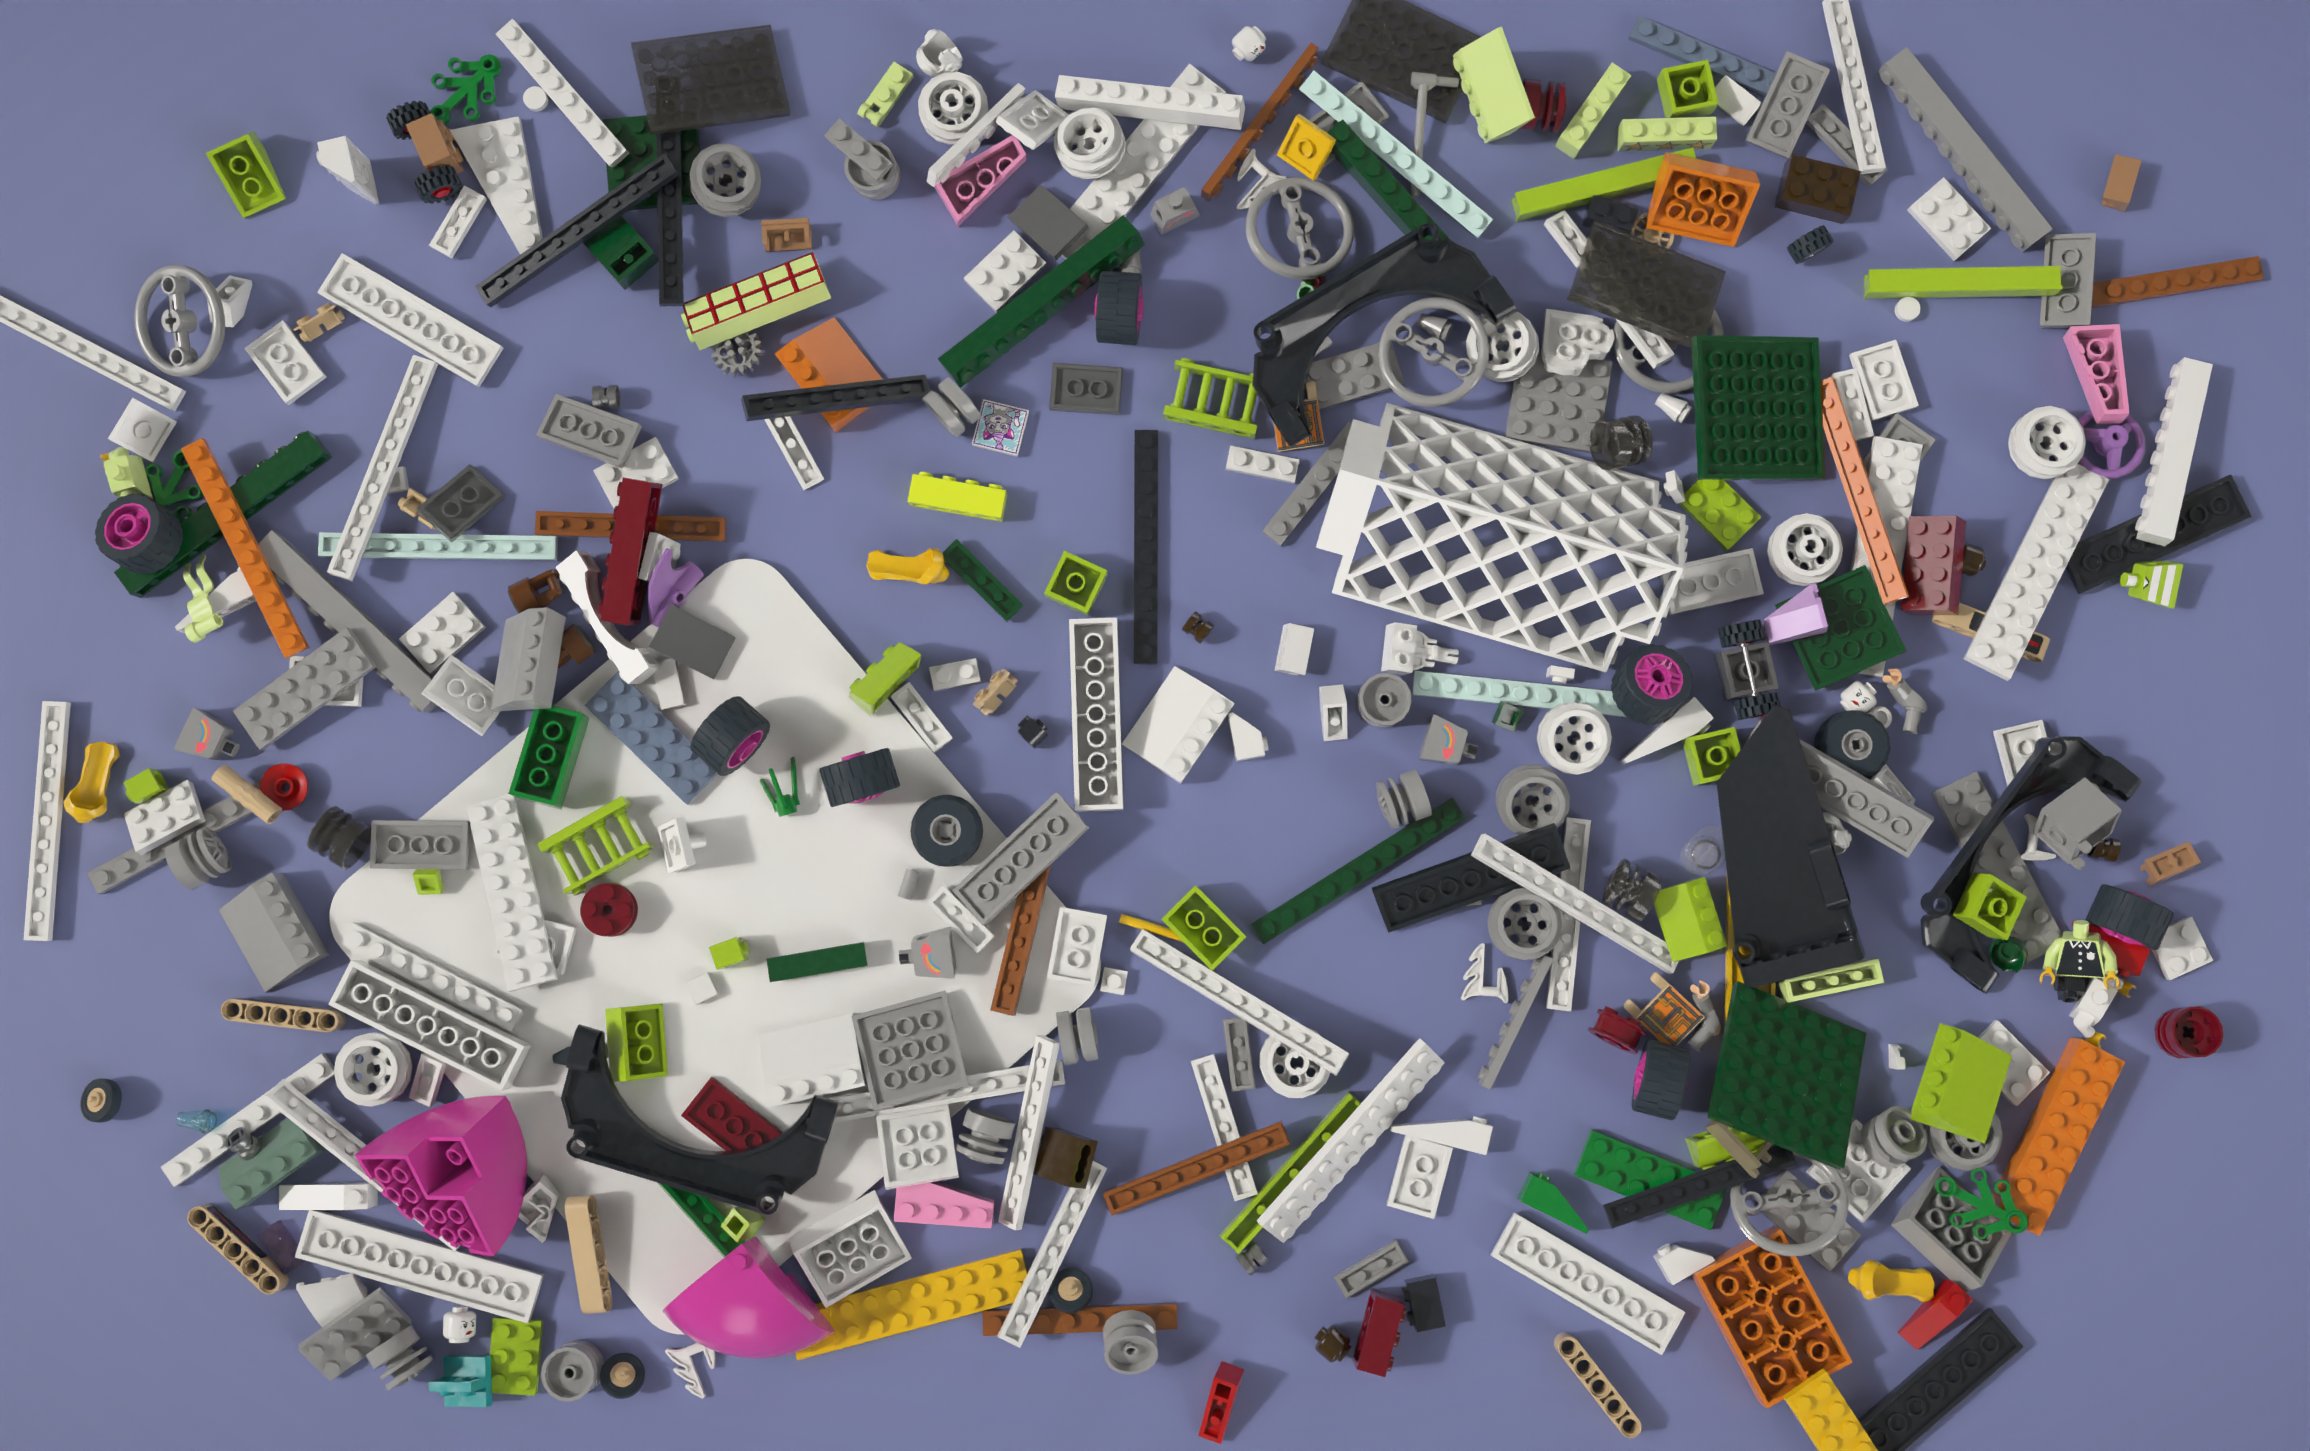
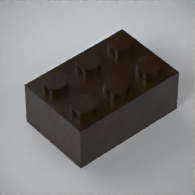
(1817, 189)

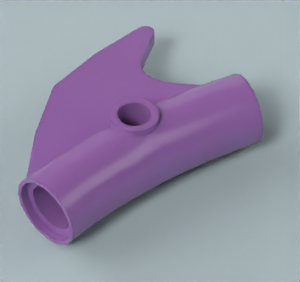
(670, 586)

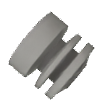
(1403, 799)
(198, 858)
(985, 1136)
(399, 1358)

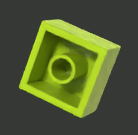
(1687, 90)
(1076, 583)
(1710, 754)
(1990, 906)

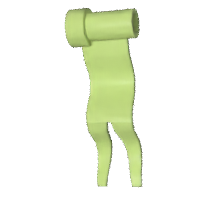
(199, 607)

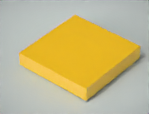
(1306, 147)

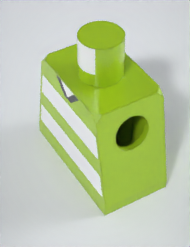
(2154, 582)

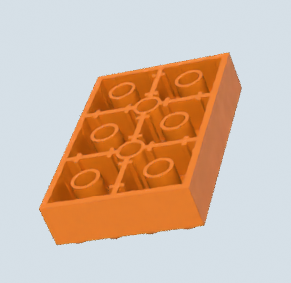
(1770, 1318)

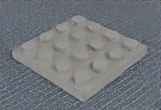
(1557, 407)
(910, 1050)

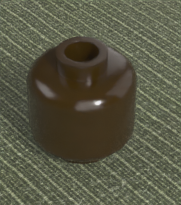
(1973, 560)
(1332, 1343)

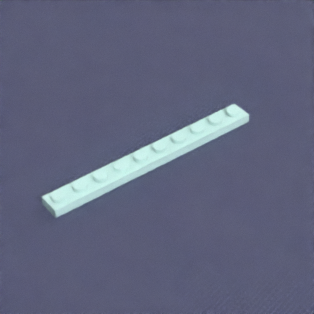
(1396, 154)
(439, 547)
(1512, 692)

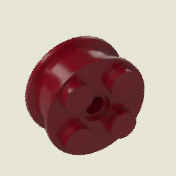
(595, 905)
(1618, 1031)

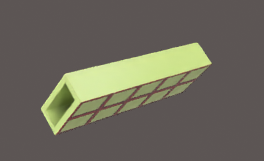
(755, 301)

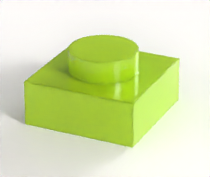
(428, 881)

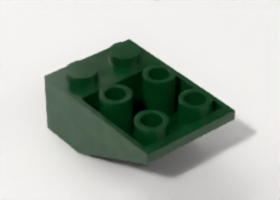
(622, 252)

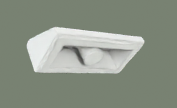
(1736, 100)

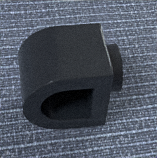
(1032, 731)
(2069, 988)

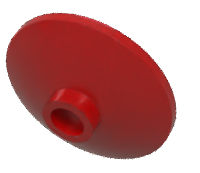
(277, 777)

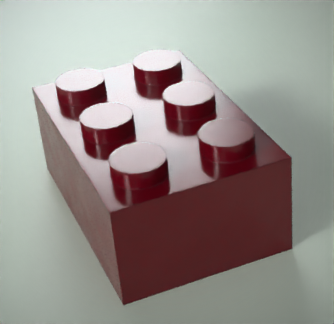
(1379, 1333)

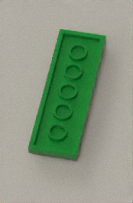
(1633, 1170)

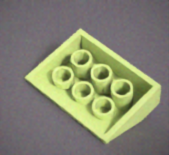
(1493, 86)

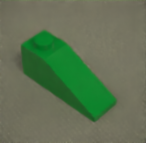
(1547, 1198)

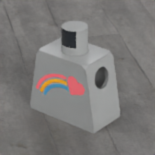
(1174, 209)
(206, 736)
(1446, 743)
(932, 954)

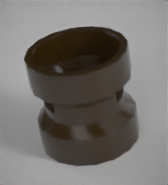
(1202, 630)
(2107, 849)

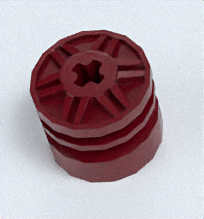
(1546, 105)
(2201, 1035)

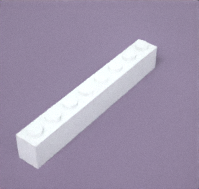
(1151, 102)
(2173, 452)

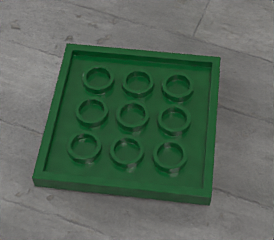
(642, 146)
(1857, 631)

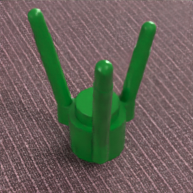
(783, 803)

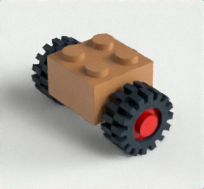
(434, 148)

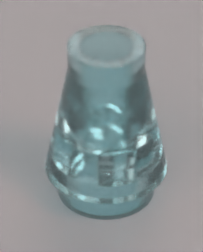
(199, 1120)

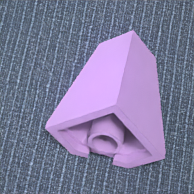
(1797, 618)

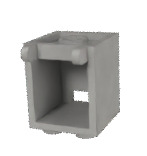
(2077, 821)

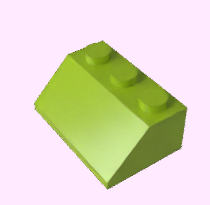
(884, 677)
(1689, 919)
(1203, 927)
(636, 1042)
(1708, 1151)

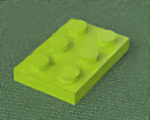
(1719, 511)
(515, 1356)

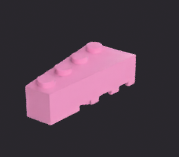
(979, 178)
(2100, 369)
(943, 1205)

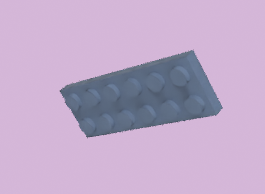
(651, 737)

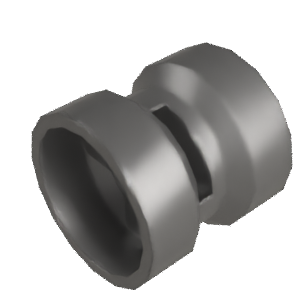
(606, 396)
(244, 1144)
(1252, 1258)

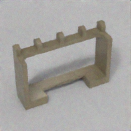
(1738, 1150)

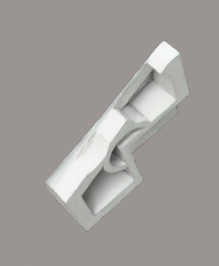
(539, 1207)

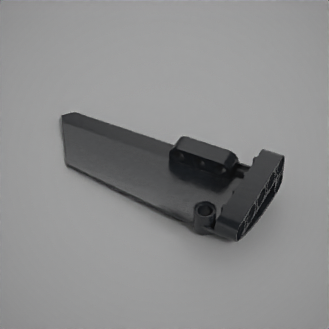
(1782, 862)

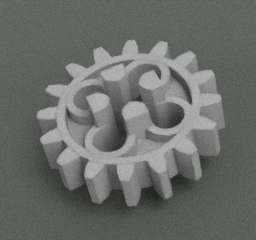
(730, 362)

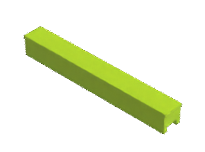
(1580, 189)
(1962, 282)
(1245, 1225)

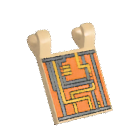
(1313, 420)
(1667, 1014)

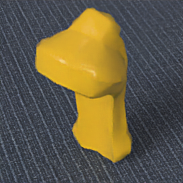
(922, 569)
(88, 797)
(1877, 1280)

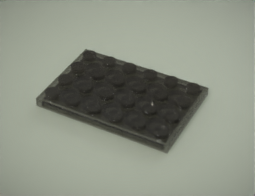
(1390, 40)
(710, 79)
(1645, 284)

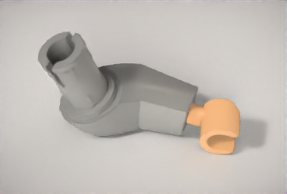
(1907, 698)
(1710, 1024)

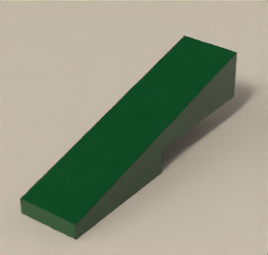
(816, 962)

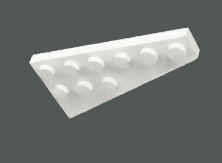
(502, 167)

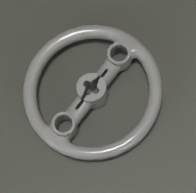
(1298, 222)
(179, 320)
(1397, 325)
(1630, 364)
(1800, 1198)

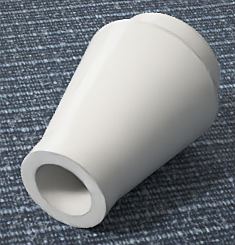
(1673, 407)

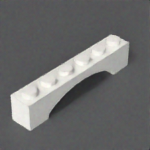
(580, 575)

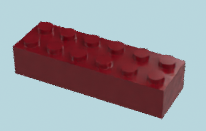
(634, 519)

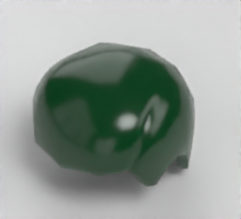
(2008, 954)

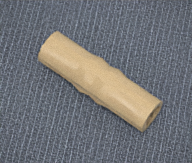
(246, 794)

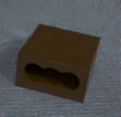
(1065, 1157)

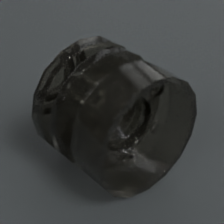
(1620, 442)
(340, 837)
(1635, 891)

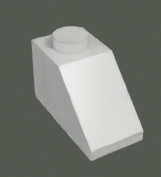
(234, 296)
(1333, 712)
(1246, 739)
(1680, 1262)

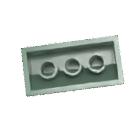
(282, 1153)

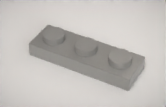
(858, 150)

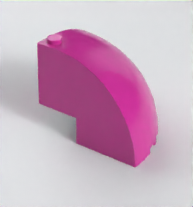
(455, 1171)
(749, 1308)

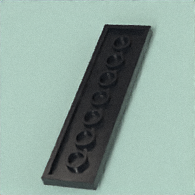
(2117, 549)
(1463, 880)
(1940, 1383)

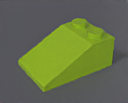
(247, 174)

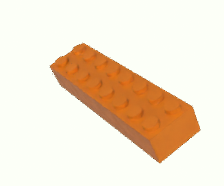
(2058, 1131)

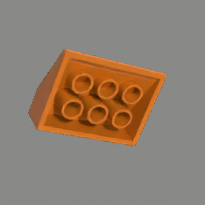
(1701, 199)
(824, 359)

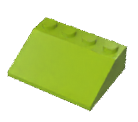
(1960, 1084)

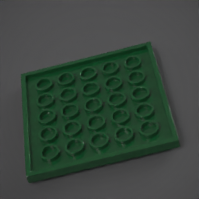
(1757, 408)
(1787, 1075)

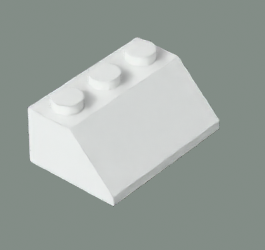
(348, 166)

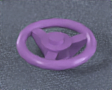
(2109, 444)

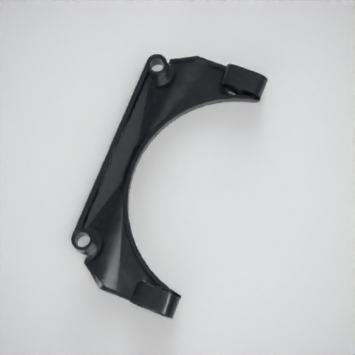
(1399, 269)
(2043, 772)
(625, 1143)

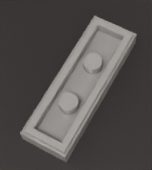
(1239, 1054)
(1371, 1268)

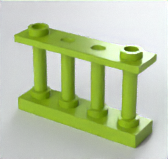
(1199, 416)
(576, 834)

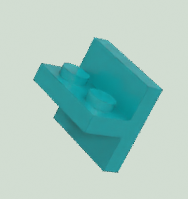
(465, 1381)

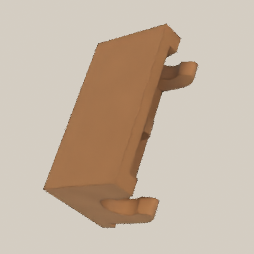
(2120, 182)
(787, 234)
(2170, 863)

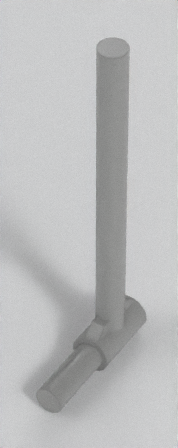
(1424, 82)

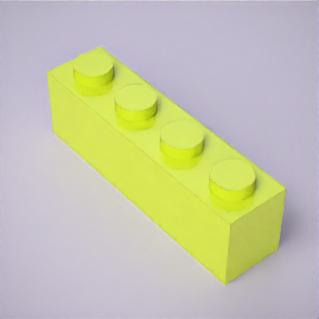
(957, 497)

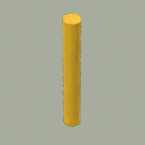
(1148, 926)

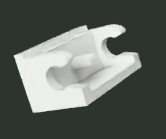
(1294, 649)

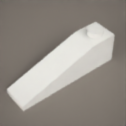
(795, 451)
(226, 598)
(1686, 721)
(1458, 1133)
(328, 1196)

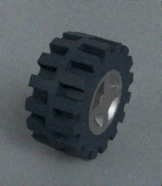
(1810, 244)

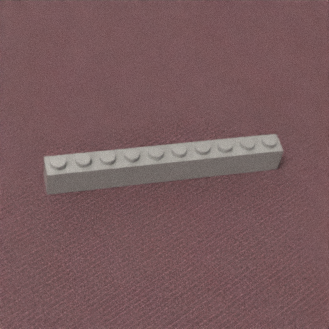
(1964, 149)
(341, 613)

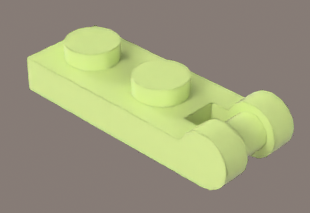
(886, 94)

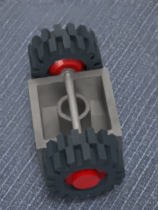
(1747, 669)

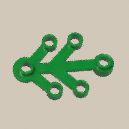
(468, 86)
(166, 495)
(1985, 1206)

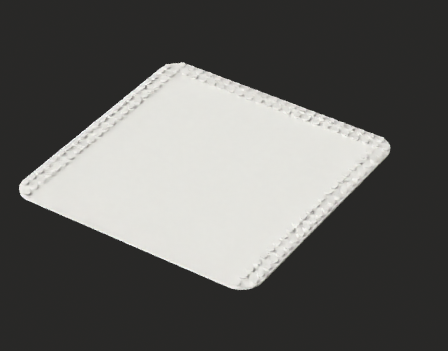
(762, 877)

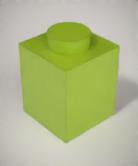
(145, 786)
(729, 952)
(742, 1223)

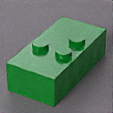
(549, 756)

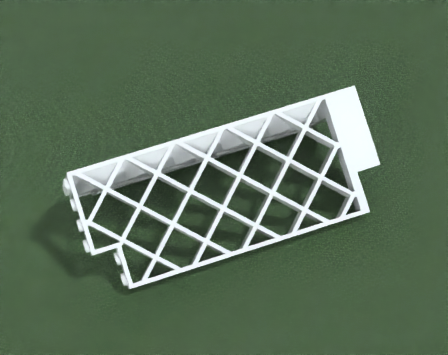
(1524, 524)

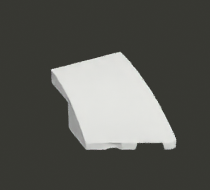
(332, 1296)

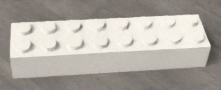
(1096, 714)
(430, 1024)

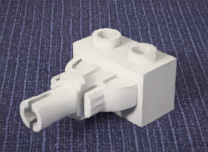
(1408, 649)

